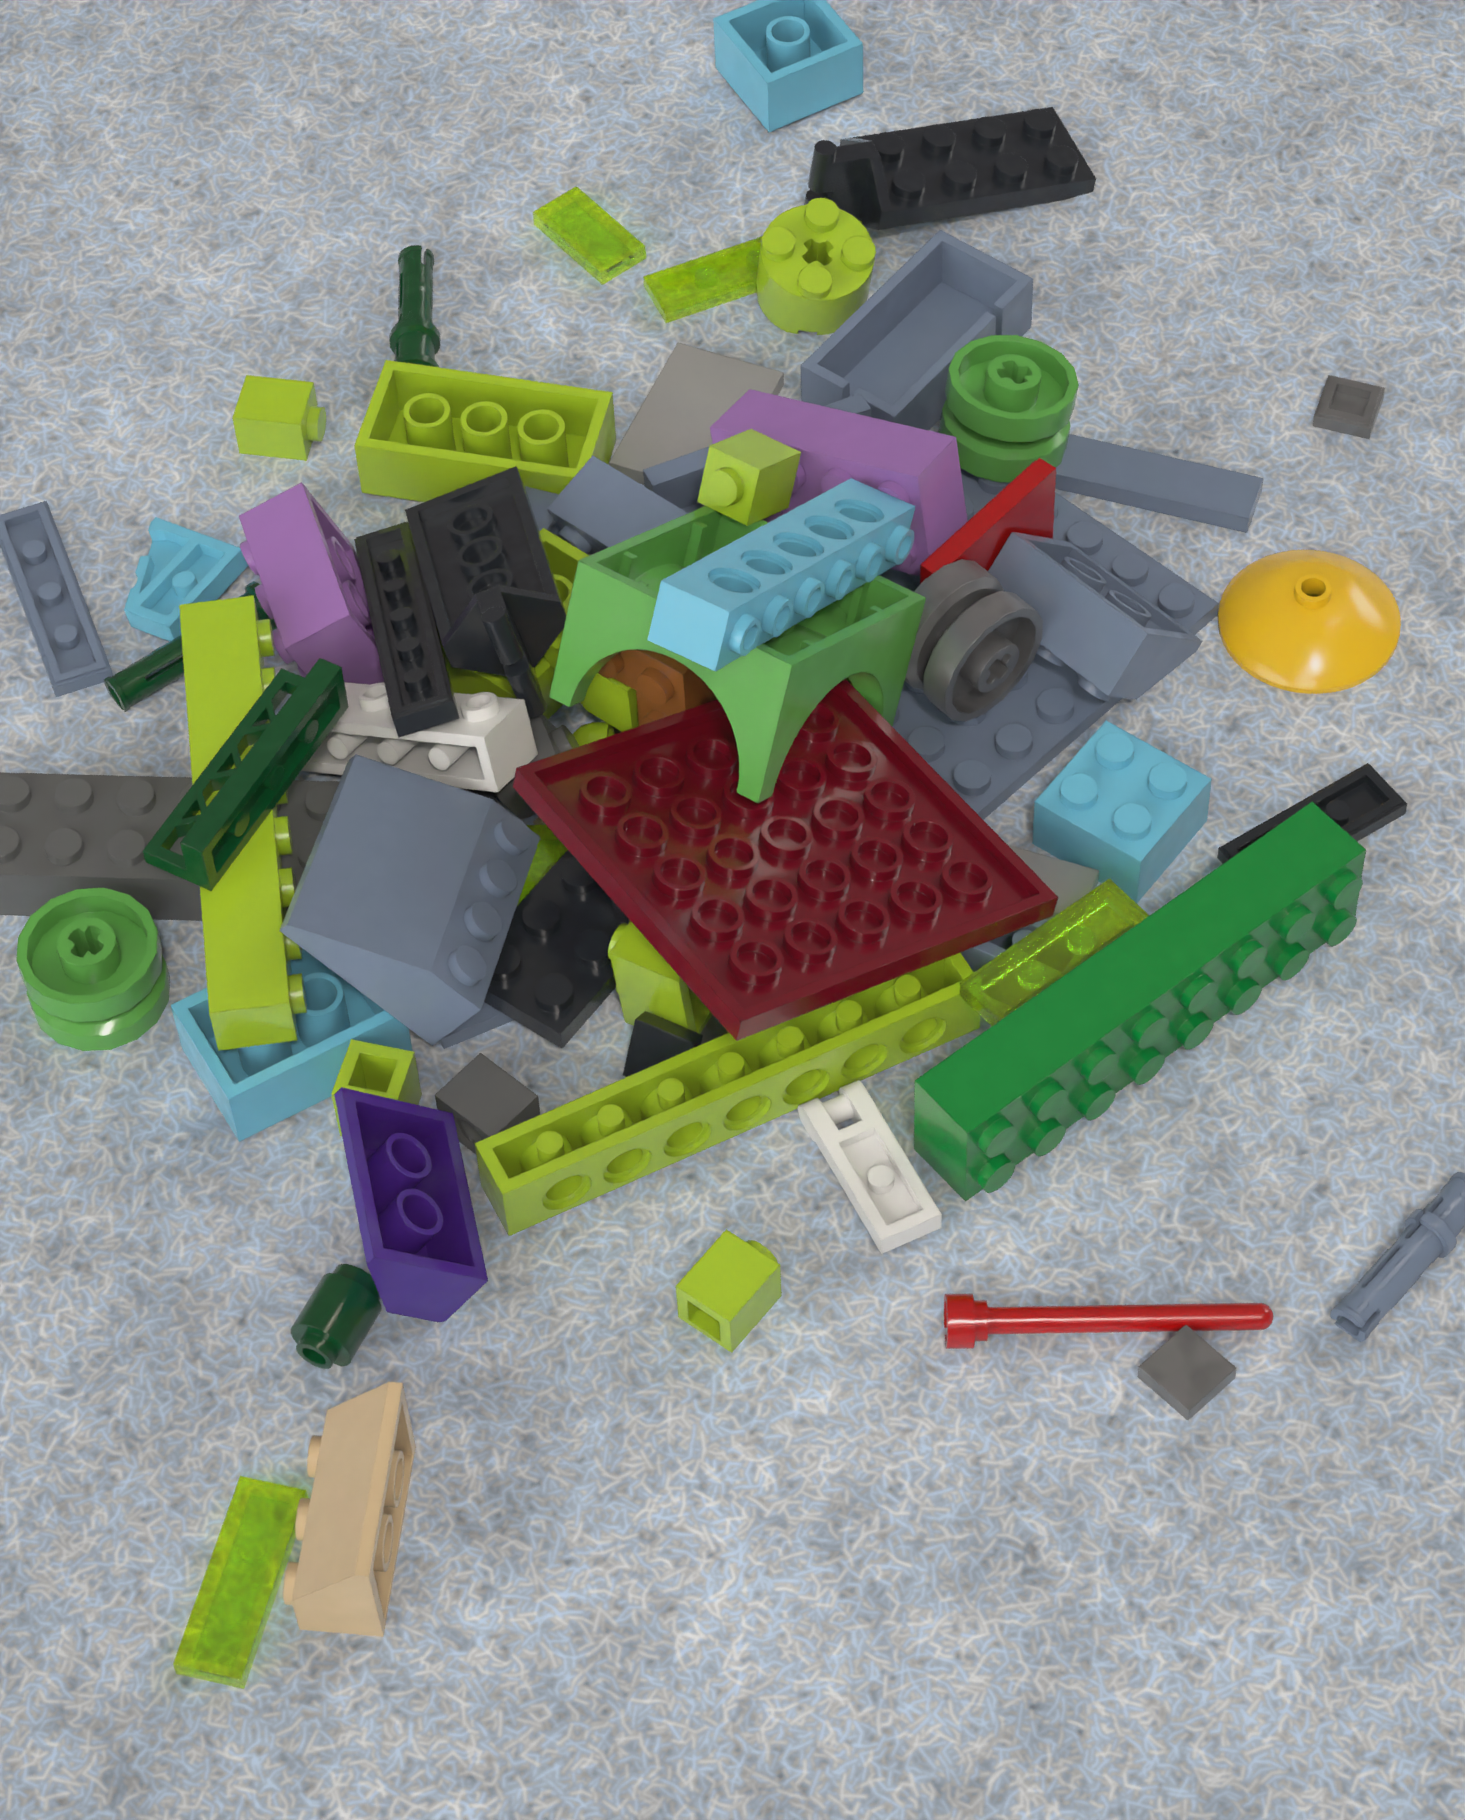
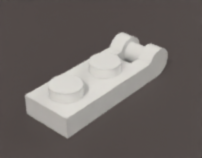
(871, 1167)

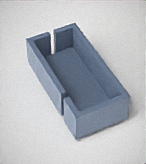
(911, 328)

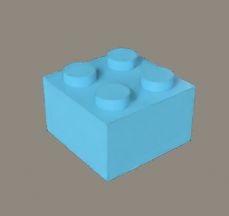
(788, 58)
(1121, 810)

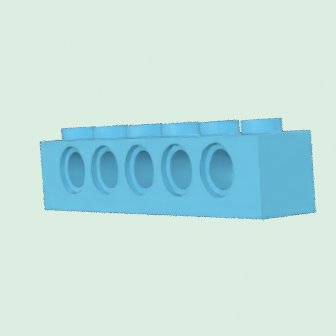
(781, 574)

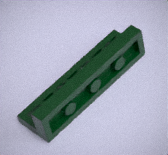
(256, 782)

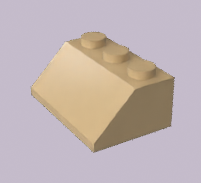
(353, 1515)

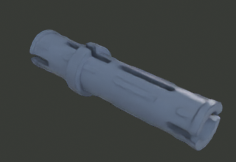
(1426, 1237)

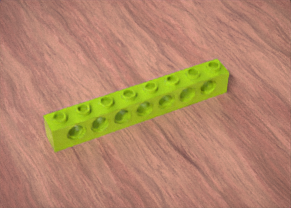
(715, 1094)

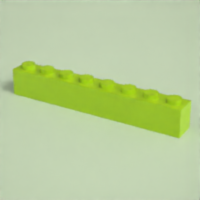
(245, 953)

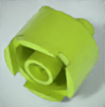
(814, 268)

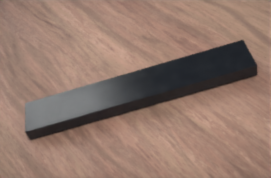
(405, 631)

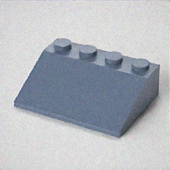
(411, 893)

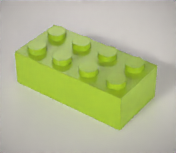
(454, 427)

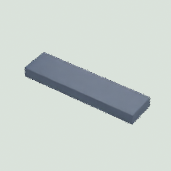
(1159, 483)
(52, 600)

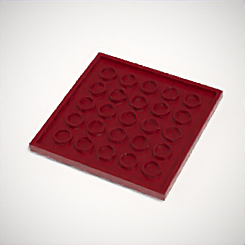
(790, 900)

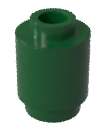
(337, 1317)

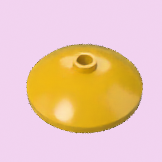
(1309, 621)

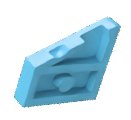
(179, 571)

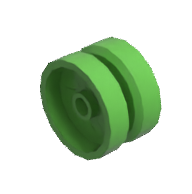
(1008, 405)
(93, 969)

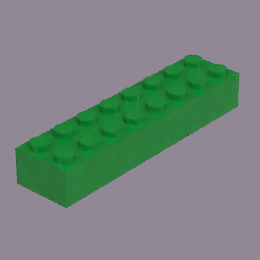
(1137, 1003)

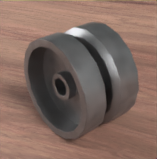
(971, 640)

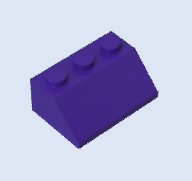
(411, 1204)

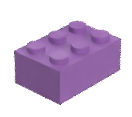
(310, 586)

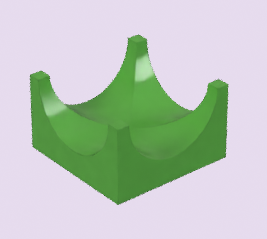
(771, 687)

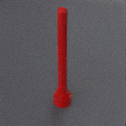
(973, 1320)

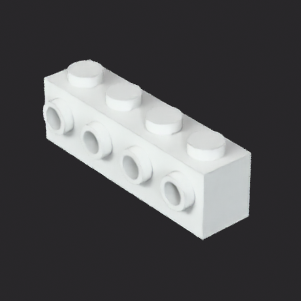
(466, 753)

